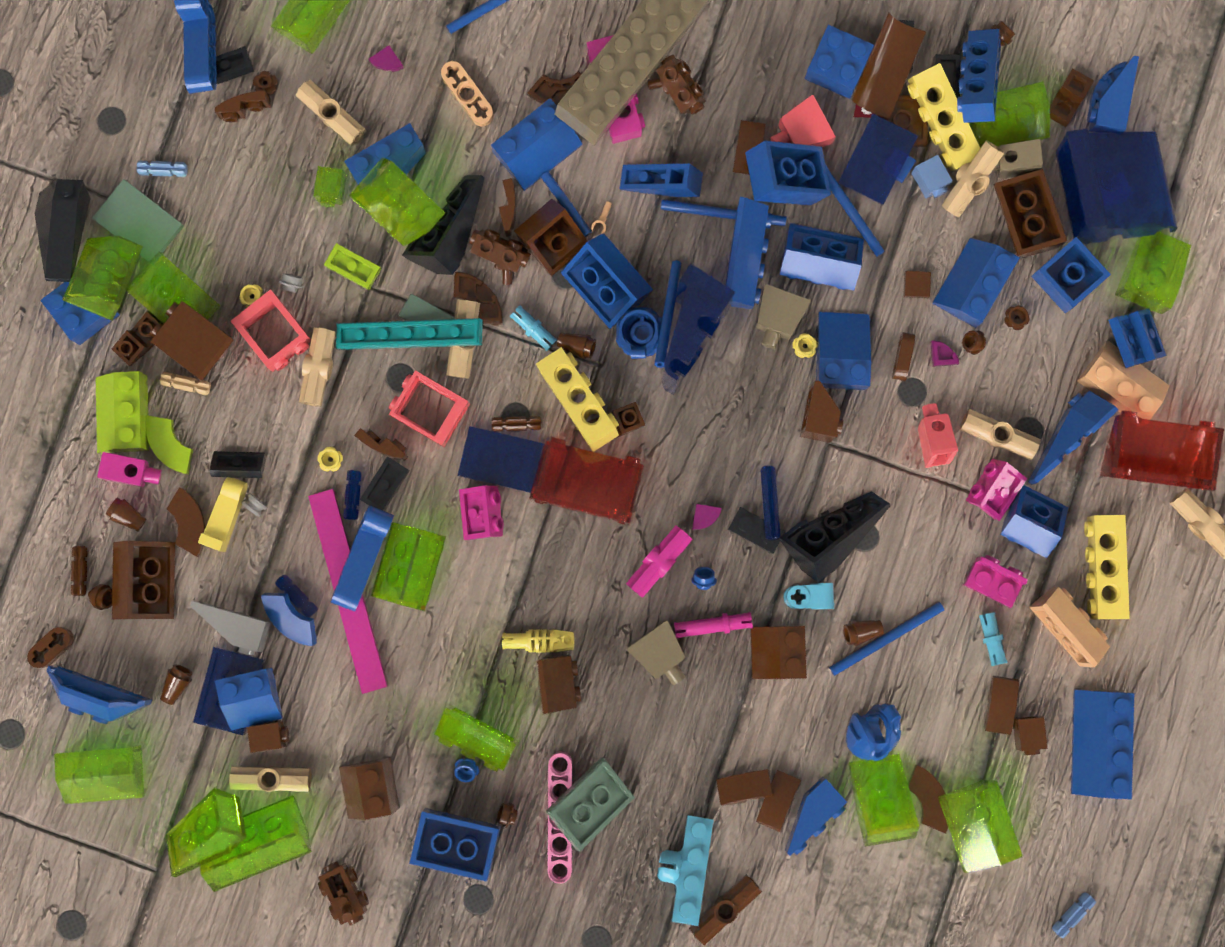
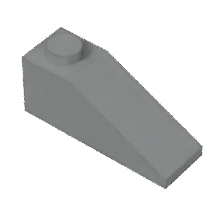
(237, 628)

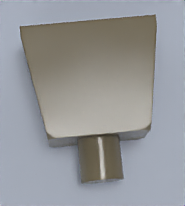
(1025, 158)
(779, 314)
(659, 653)

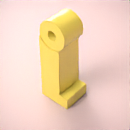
(224, 515)

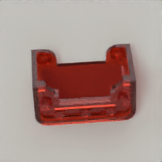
(1163, 452)
(587, 481)

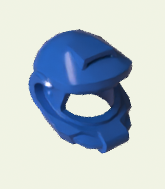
(639, 332)
(864, 732)

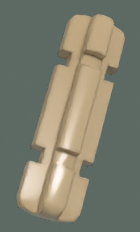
(185, 383)

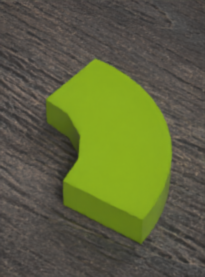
(165, 444)

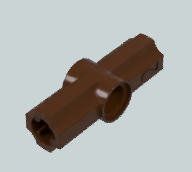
(738, 897)

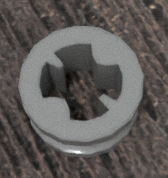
(254, 505)

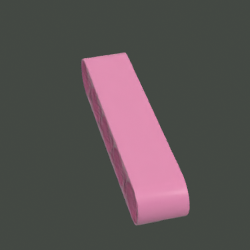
(555, 855)

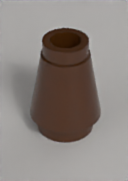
(577, 344)
(125, 514)
(862, 631)
(175, 683)

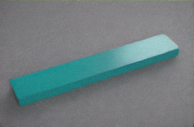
(409, 334)

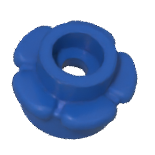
(704, 578)
(466, 769)

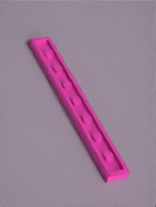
(357, 623)

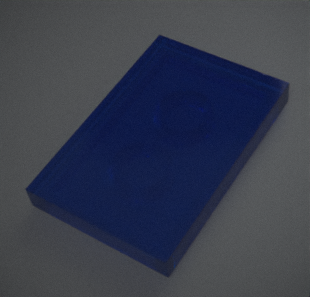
(878, 159)
(500, 459)
(222, 665)

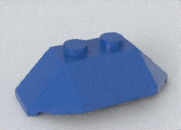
(94, 696)

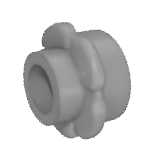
(291, 282)

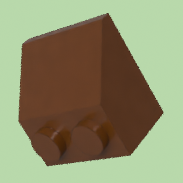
(551, 236)
(821, 415)
(778, 652)

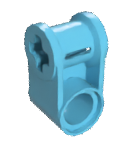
(813, 596)

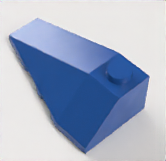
(1082, 418)

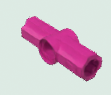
(659, 561)

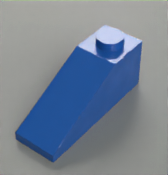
(1113, 107)
(662, 179)

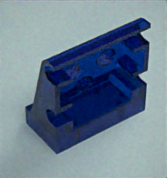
(1114, 185)
(703, 309)

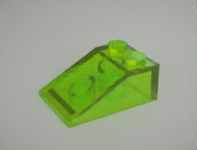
(1154, 272)
(163, 283)
(883, 801)
(206, 832)

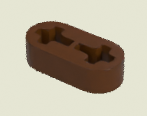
(903, 356)
(46, 643)

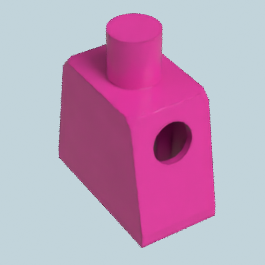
(117, 468)

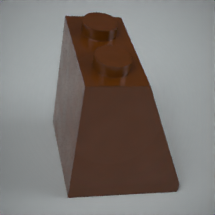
(190, 339)
(369, 789)

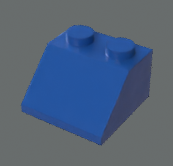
(1035, 521)
(249, 698)

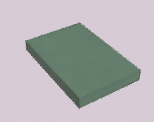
(138, 219)
(590, 804)

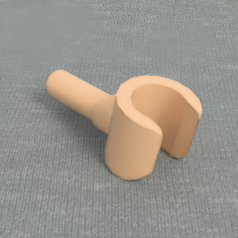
(602, 219)

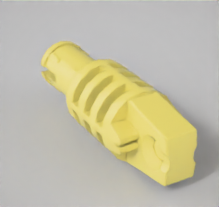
(539, 641)

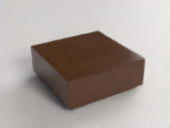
(917, 284)

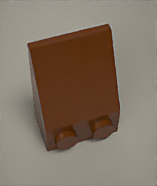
(558, 684)

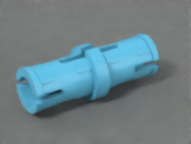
(533, 328)
(993, 639)

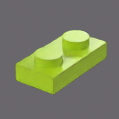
(352, 266)

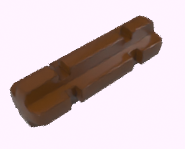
(516, 423)
(79, 571)

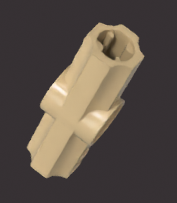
(320, 103)
(972, 178)
(461, 356)
(317, 367)
(1015, 440)
(1202, 520)
(254, 778)

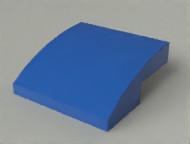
(1137, 338)

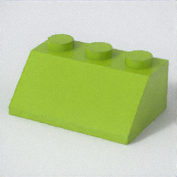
(122, 412)

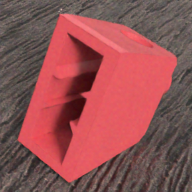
(805, 126)
(936, 437)

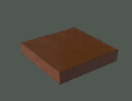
(907, 116)

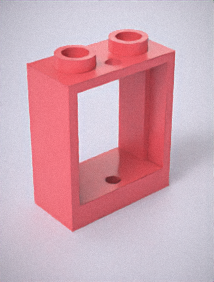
(256, 312)
(452, 420)

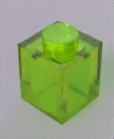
(329, 186)

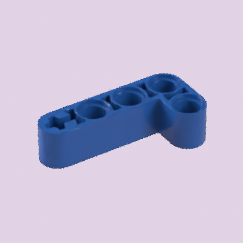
(199, 44)
(361, 558)

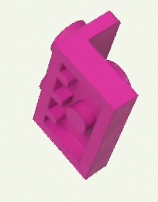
(996, 488)
(481, 512)
(995, 581)

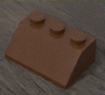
(1030, 213)
(143, 580)

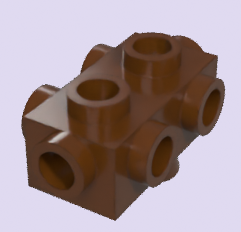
(676, 81)
(505, 254)
(345, 899)

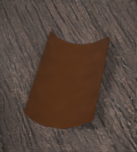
(888, 67)

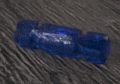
(352, 495)
(296, 596)

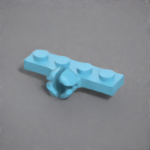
(688, 870)

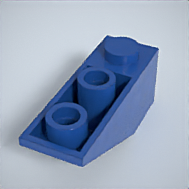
(816, 808)

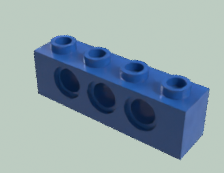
(980, 76)

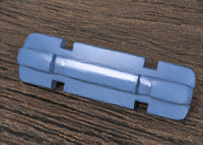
(162, 168)
(1073, 915)

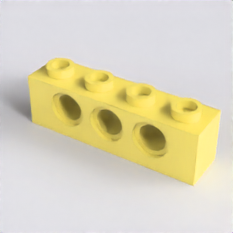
(936, 79)
(595, 433)
(1116, 555)

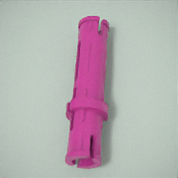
(712, 625)

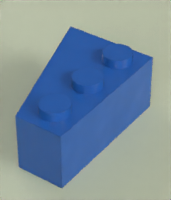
(401, 147)

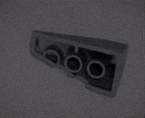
(60, 226)
(447, 241)
(828, 540)

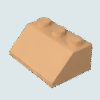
(1126, 388)
(1071, 627)

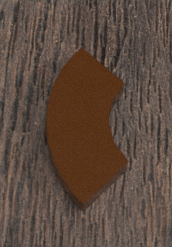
(551, 88)
(473, 289)
(189, 521)
(927, 791)

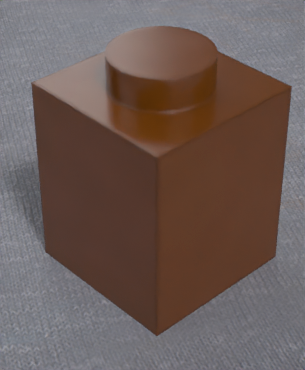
(1030, 734)
(267, 736)

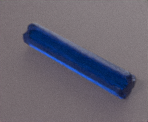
(770, 503)

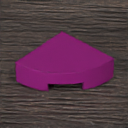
(386, 60)
(942, 354)
(705, 516)

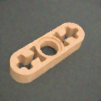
(451, 83)

